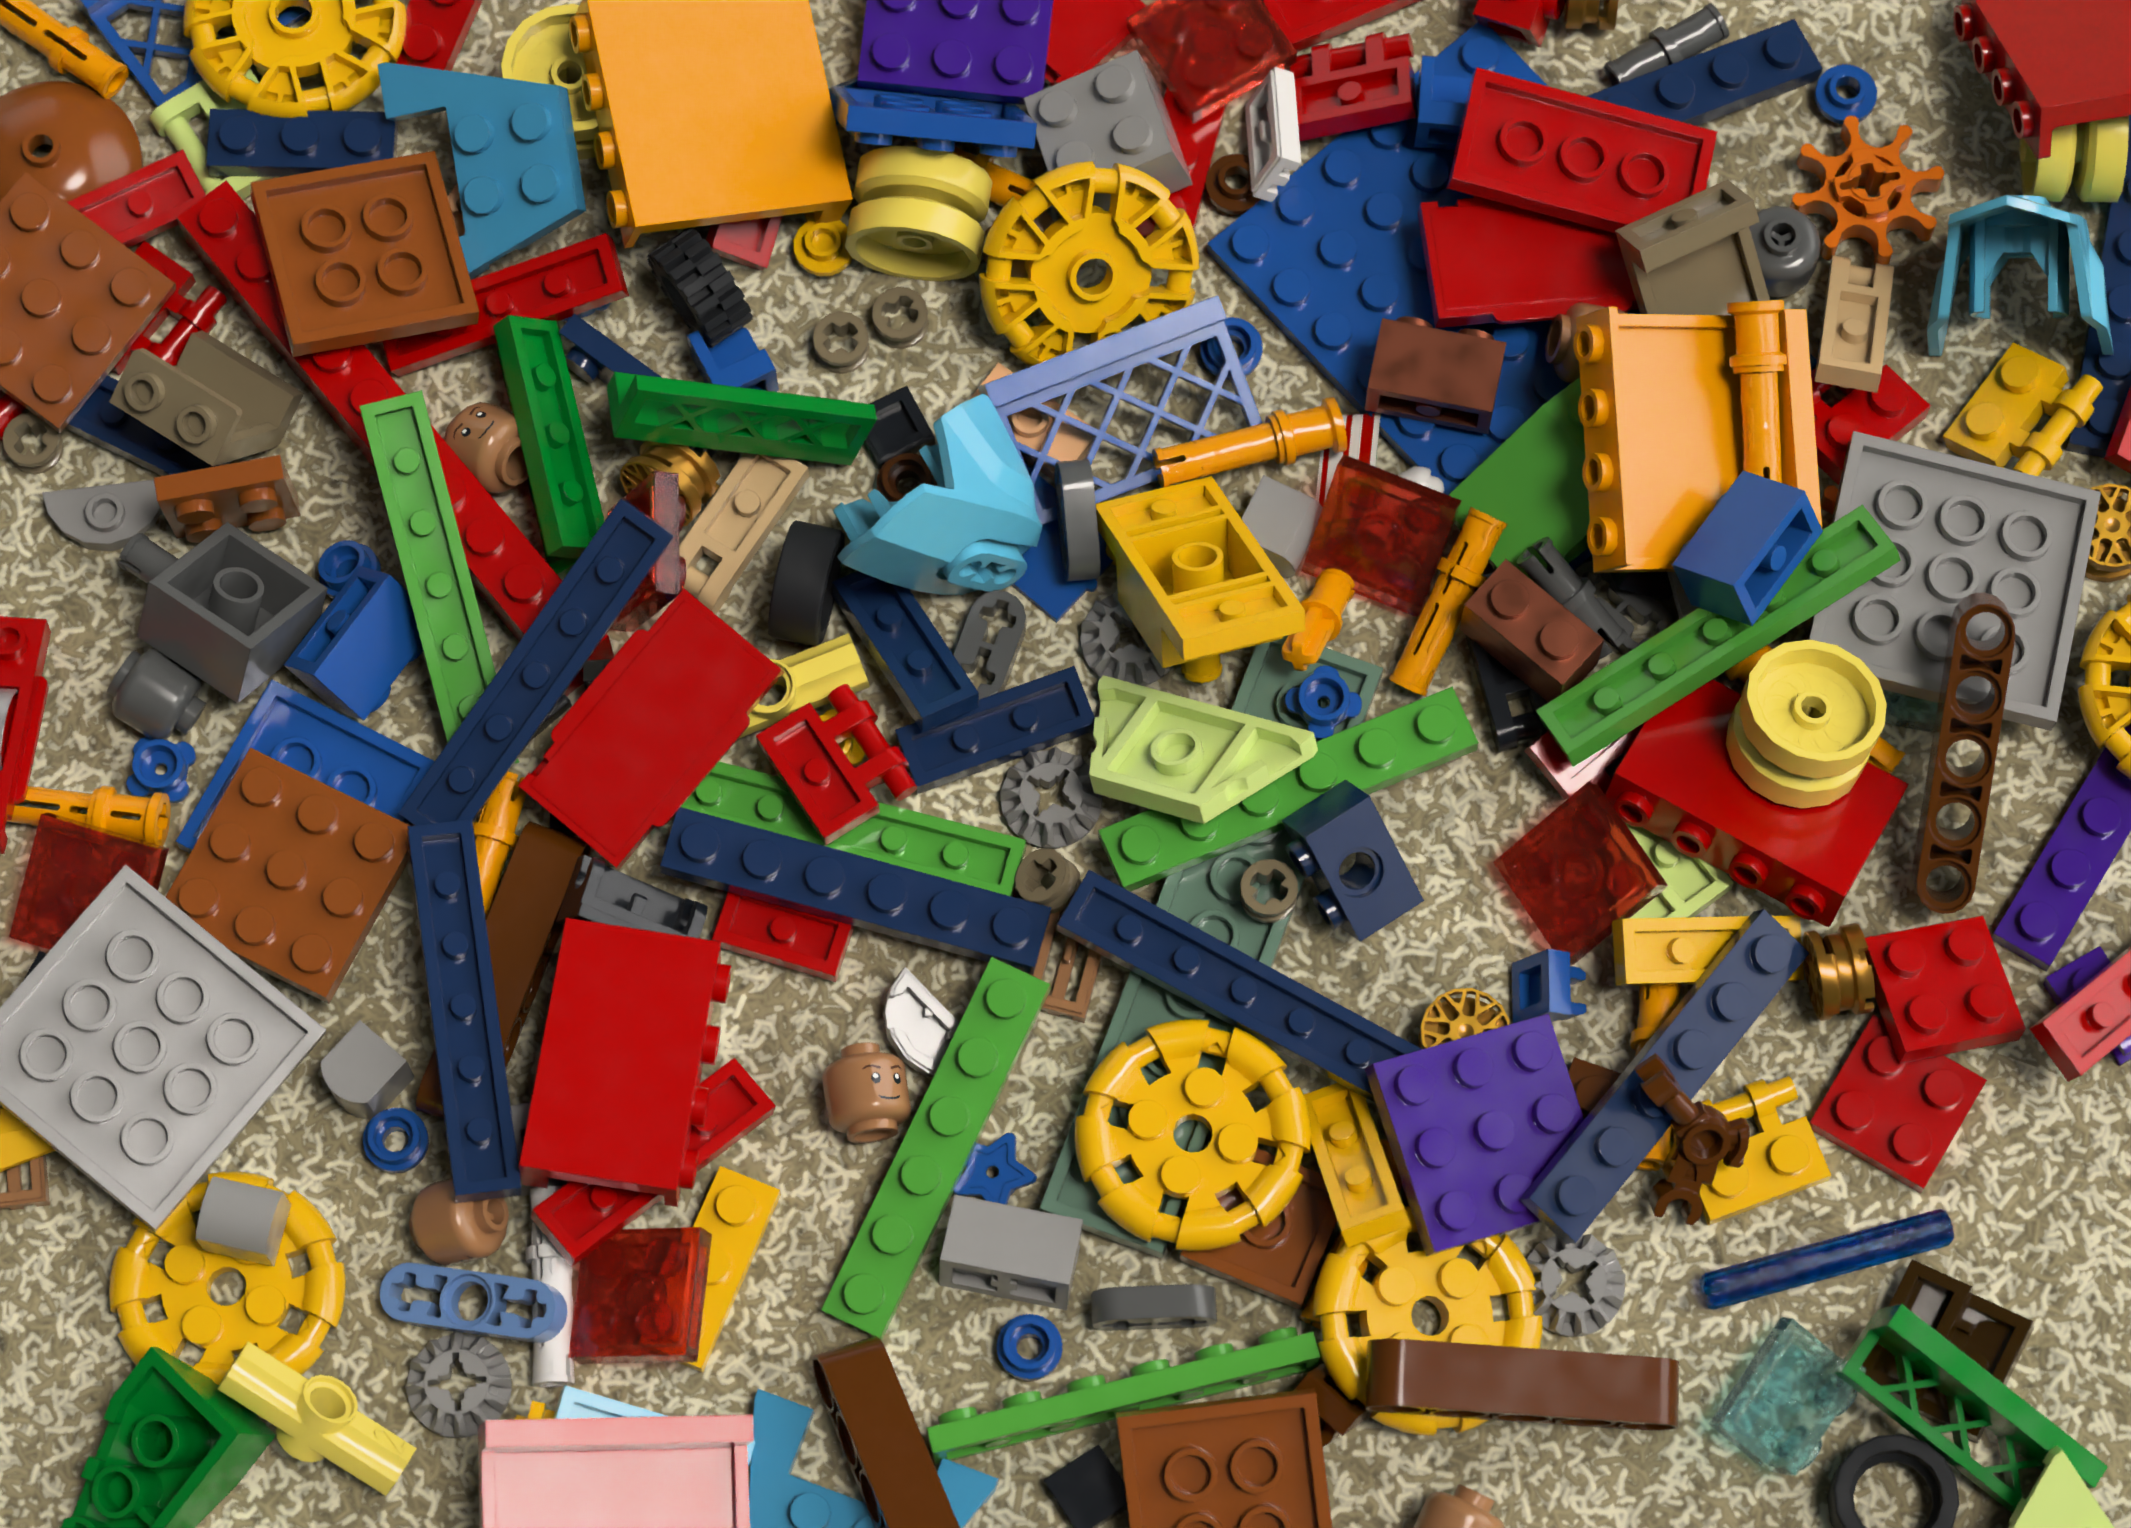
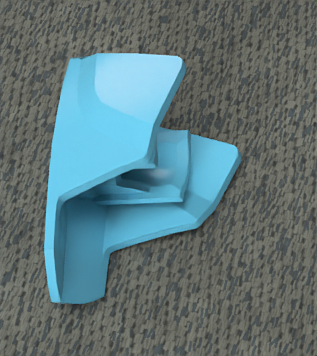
(2019, 229)
(963, 530)

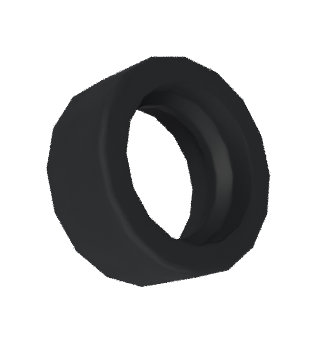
(803, 583)
(1904, 1451)

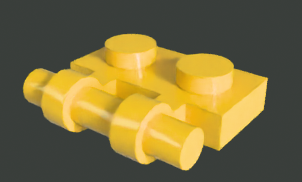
(2011, 403)
(1777, 1159)

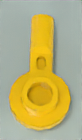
(821, 247)

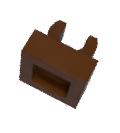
(1333, 1406)

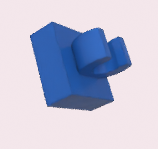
(1543, 986)

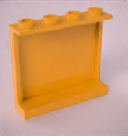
(709, 112)
(1669, 428)

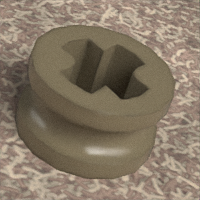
(841, 324)
(909, 333)
(14, 447)
(1033, 870)
(1274, 909)

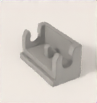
(1010, 1252)

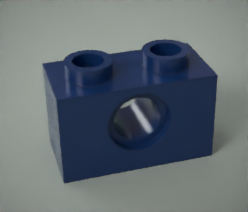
(1376, 885)

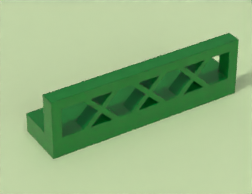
(738, 418)
(550, 437)
(1967, 1389)

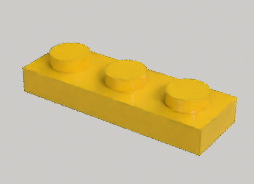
(1678, 948)
(1353, 1165)
(737, 1218)

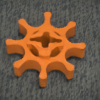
(1882, 175)

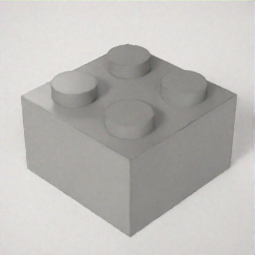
(1110, 119)

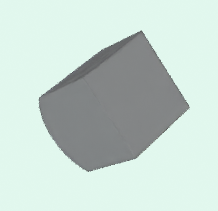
(1282, 523)
(365, 1072)
(242, 1221)

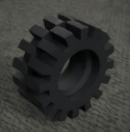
(700, 287)

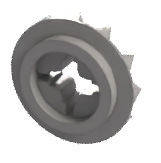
(1100, 639)
(1056, 825)
(1569, 1313)
(436, 1406)

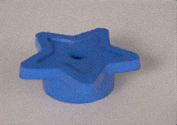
(1011, 1173)

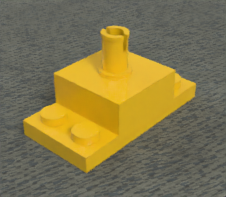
(1195, 576)

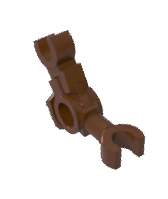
(1699, 1143)

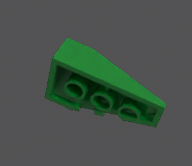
(167, 1450)

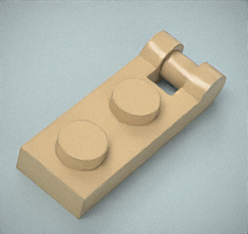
(1854, 325)
(739, 523)

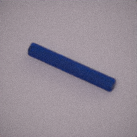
(1826, 1259)

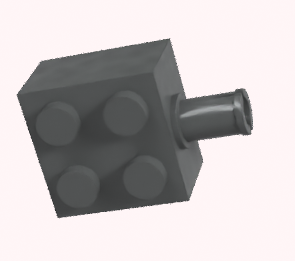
(224, 607)

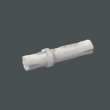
(551, 1359)

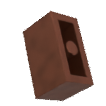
(1435, 374)
(1530, 632)

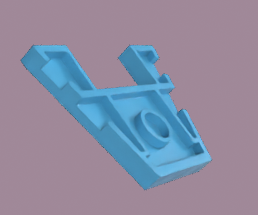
(508, 150)
(791, 1502)

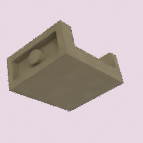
(1695, 254)
(208, 402)

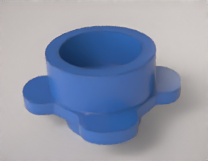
(1323, 684)
(157, 752)

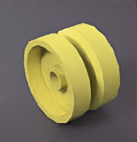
(544, 54)
(2085, 152)
(918, 213)
(1805, 723)

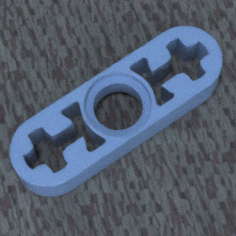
(512, 1326)

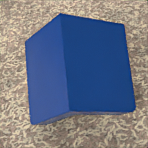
(1439, 107)
(734, 362)

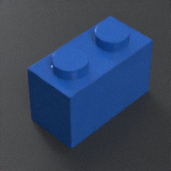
(1747, 547)
(359, 644)

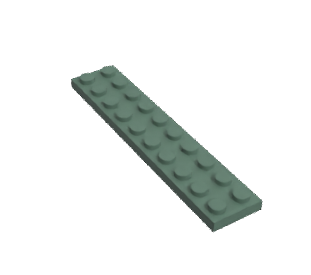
(1209, 900)

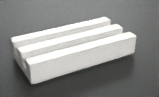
(1272, 133)

